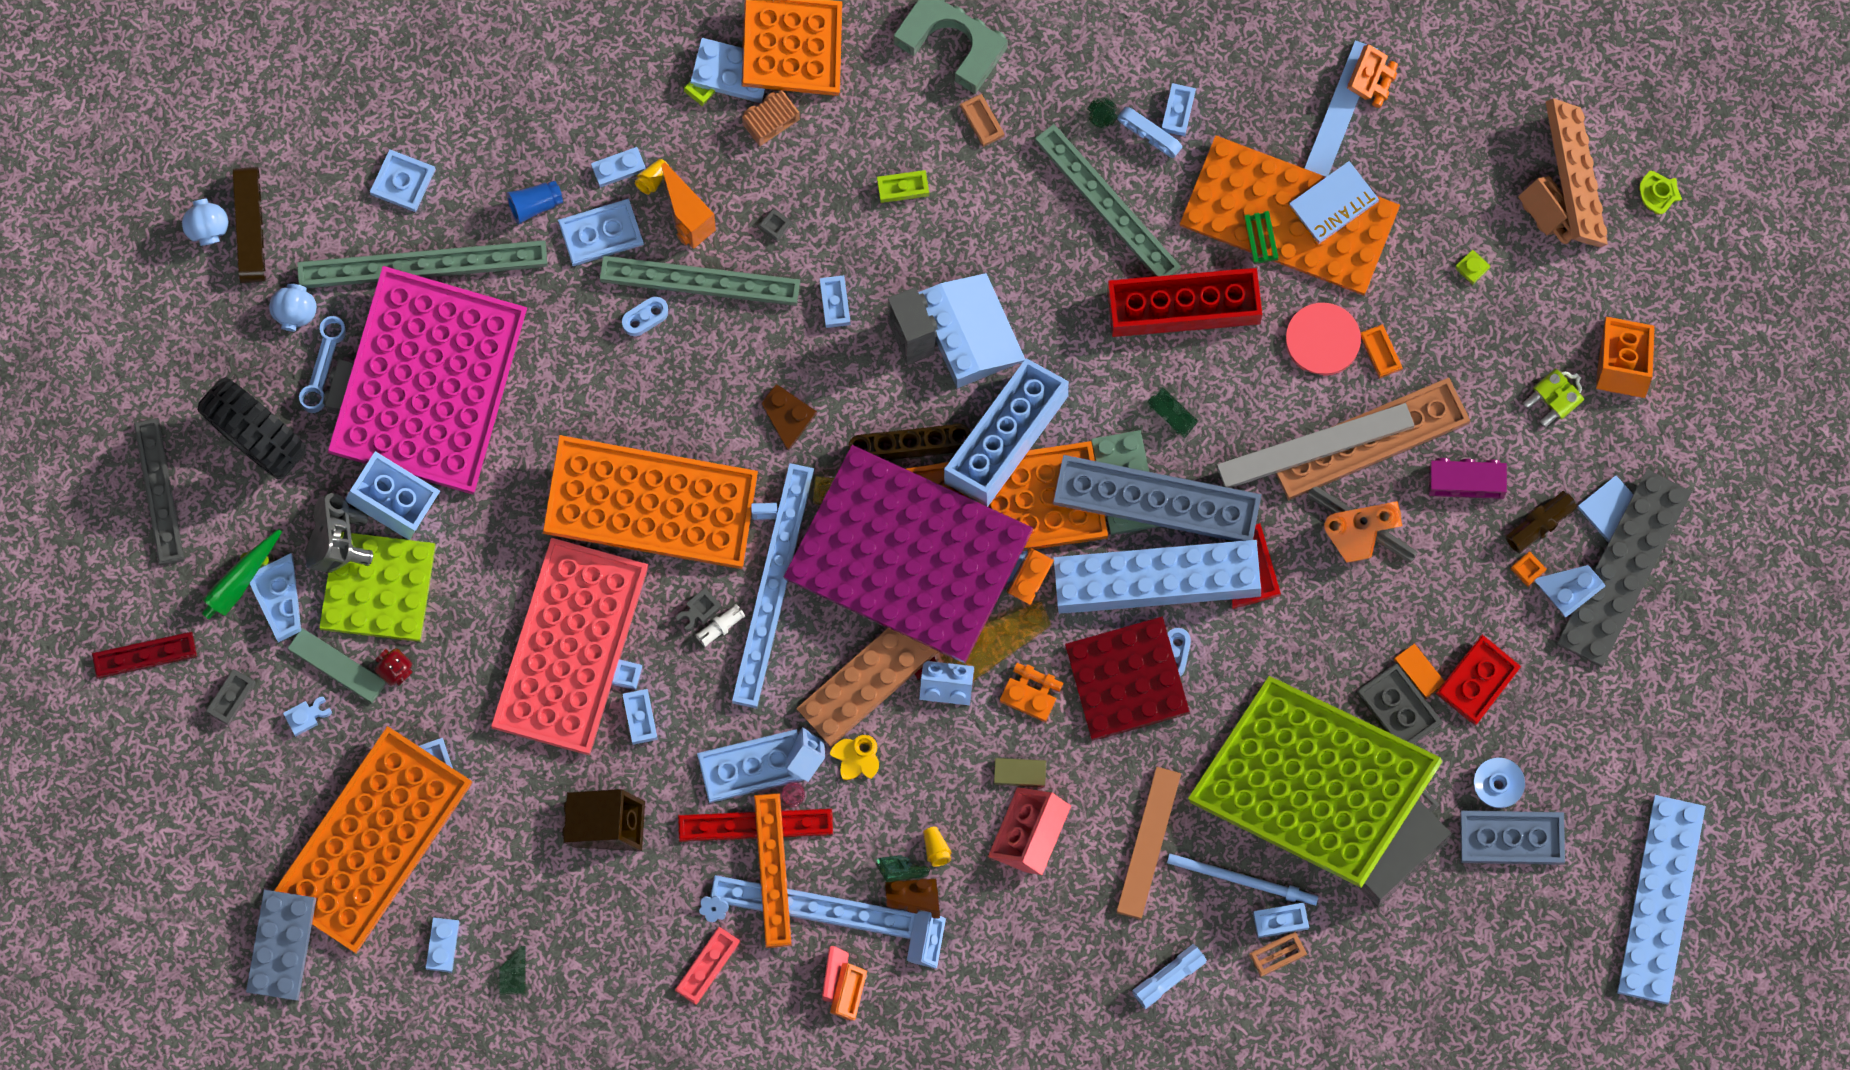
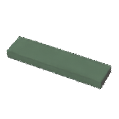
(337, 665)

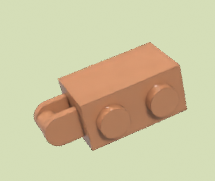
(1547, 207)

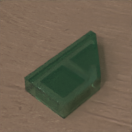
(899, 868)
(513, 974)

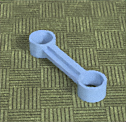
(322, 364)

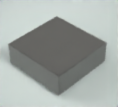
(775, 224)

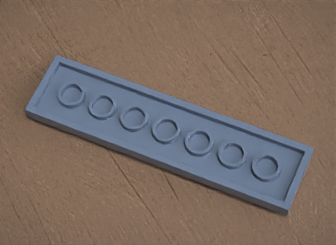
(1157, 499)

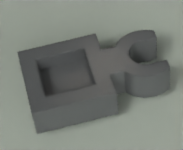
(700, 608)

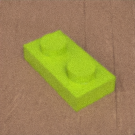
(903, 186)

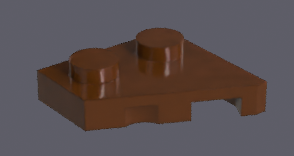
(787, 415)
(913, 896)

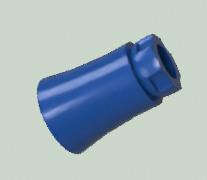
(533, 200)

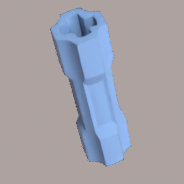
(1170, 975)

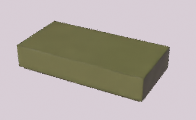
(1020, 772)

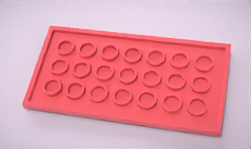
(570, 646)

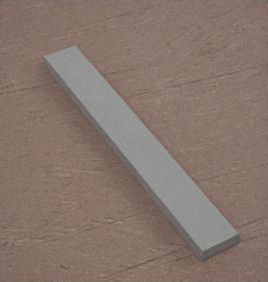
(1315, 446)

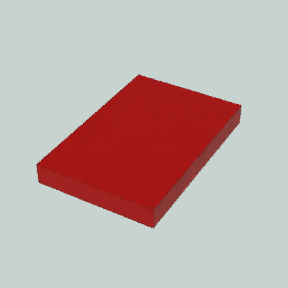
(1478, 679)

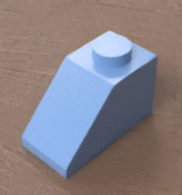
(805, 755)

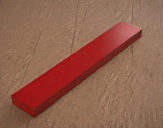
(743, 825)

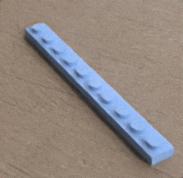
(773, 586)

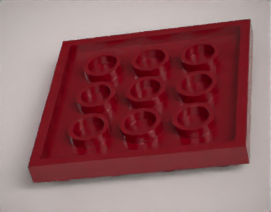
(1127, 678)

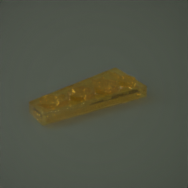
(1005, 636)

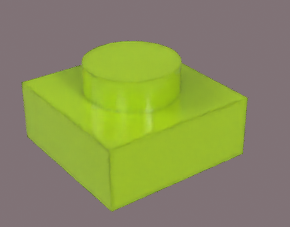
(699, 94)
(1472, 267)

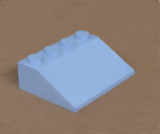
(972, 329)

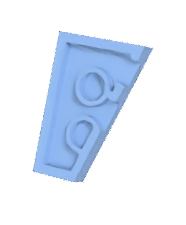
(277, 595)

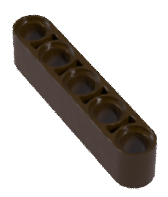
(248, 225)
(918, 435)

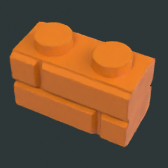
(1030, 576)

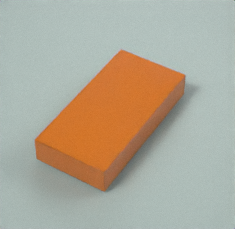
(1381, 351)
(1419, 671)
(848, 991)

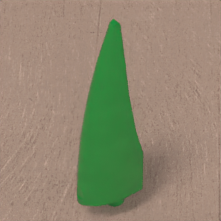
(236, 580)

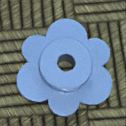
(711, 913)

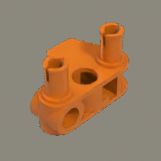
(1358, 540)

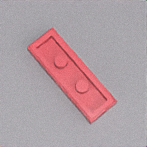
(707, 965)

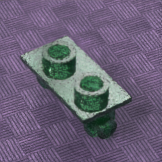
(1173, 412)

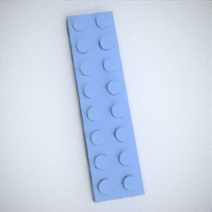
(1661, 899)

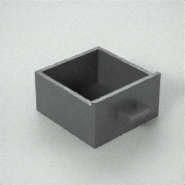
(1409, 850)

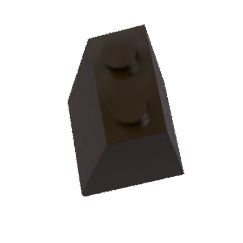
(604, 820)

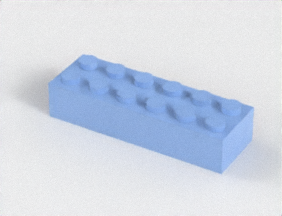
(1006, 432)

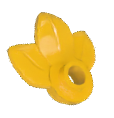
(854, 760)

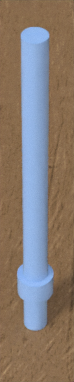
(1291, 893)

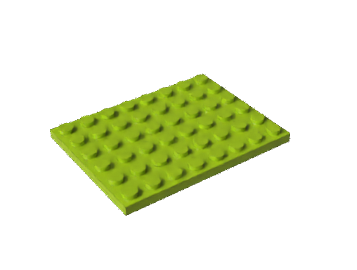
(1315, 781)

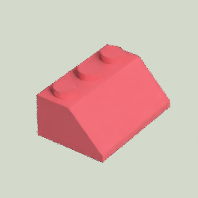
(1030, 830)

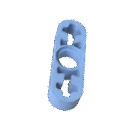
(1145, 128)

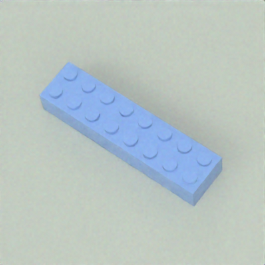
(1157, 576)

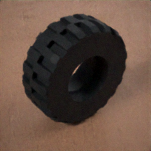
(252, 428)

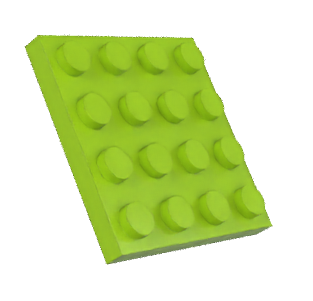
(384, 597)

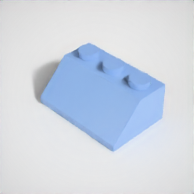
(392, 495)

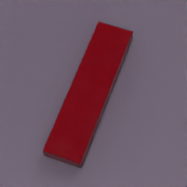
(144, 655)

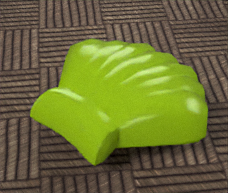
(1658, 192)

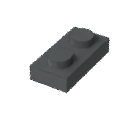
(231, 697)

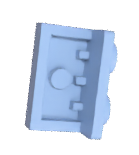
(946, 683)

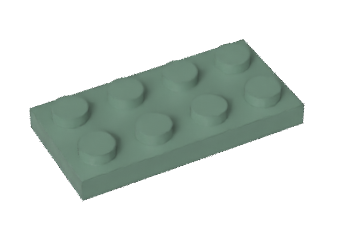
(1124, 451)

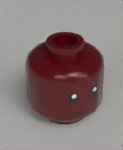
(393, 667)

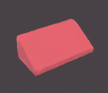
(834, 963)

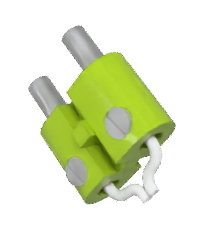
(1557, 394)

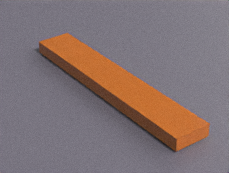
(772, 870)

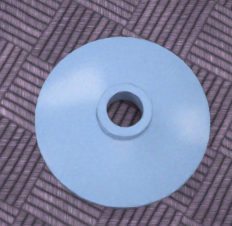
(1499, 770)

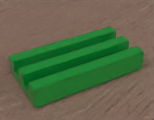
(1257, 218)

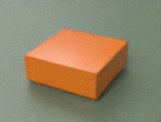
(1528, 569)

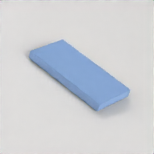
(747, 766)

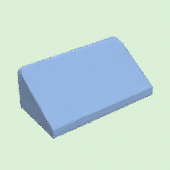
(926, 939)

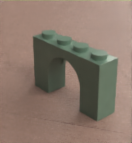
(932, 15)

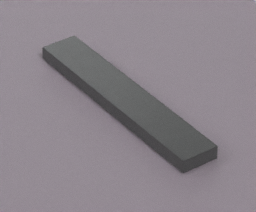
(159, 491)

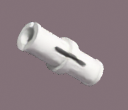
(720, 625)

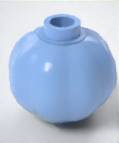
(205, 222)
(292, 307)

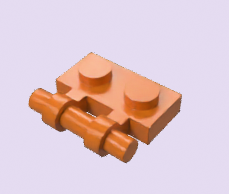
(1367, 73)
(1028, 699)

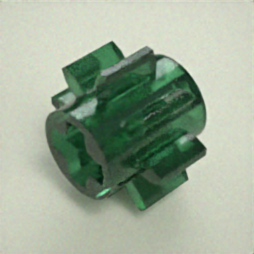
(1102, 112)

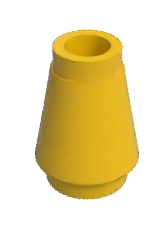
(650, 178)
(936, 848)

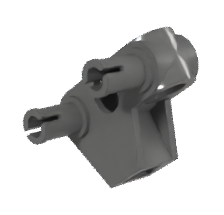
(325, 547)

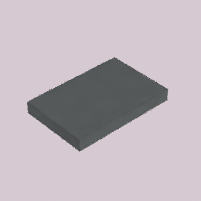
(1399, 705)

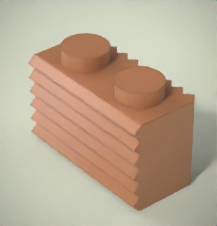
(770, 117)

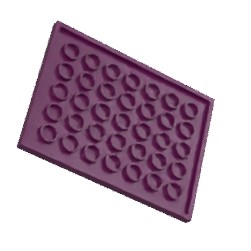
(908, 553)

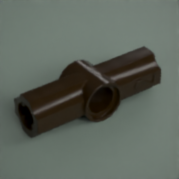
(1541, 521)

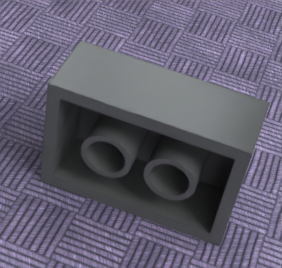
(912, 326)

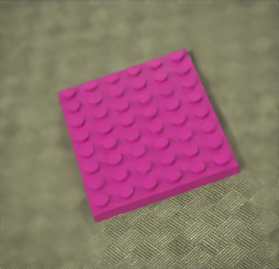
(428, 379)

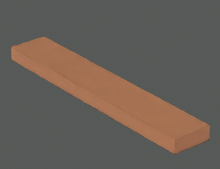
(1148, 843)

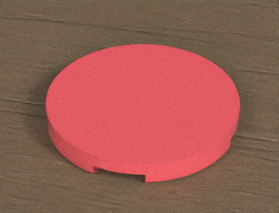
(1323, 339)

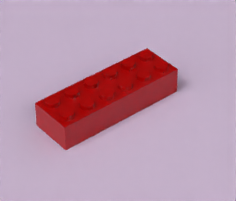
(1184, 302)

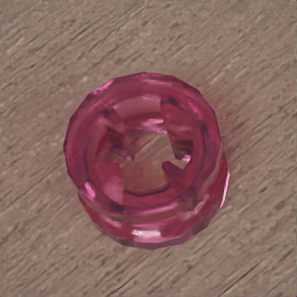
(801, 792)

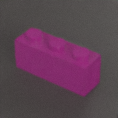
(1468, 478)

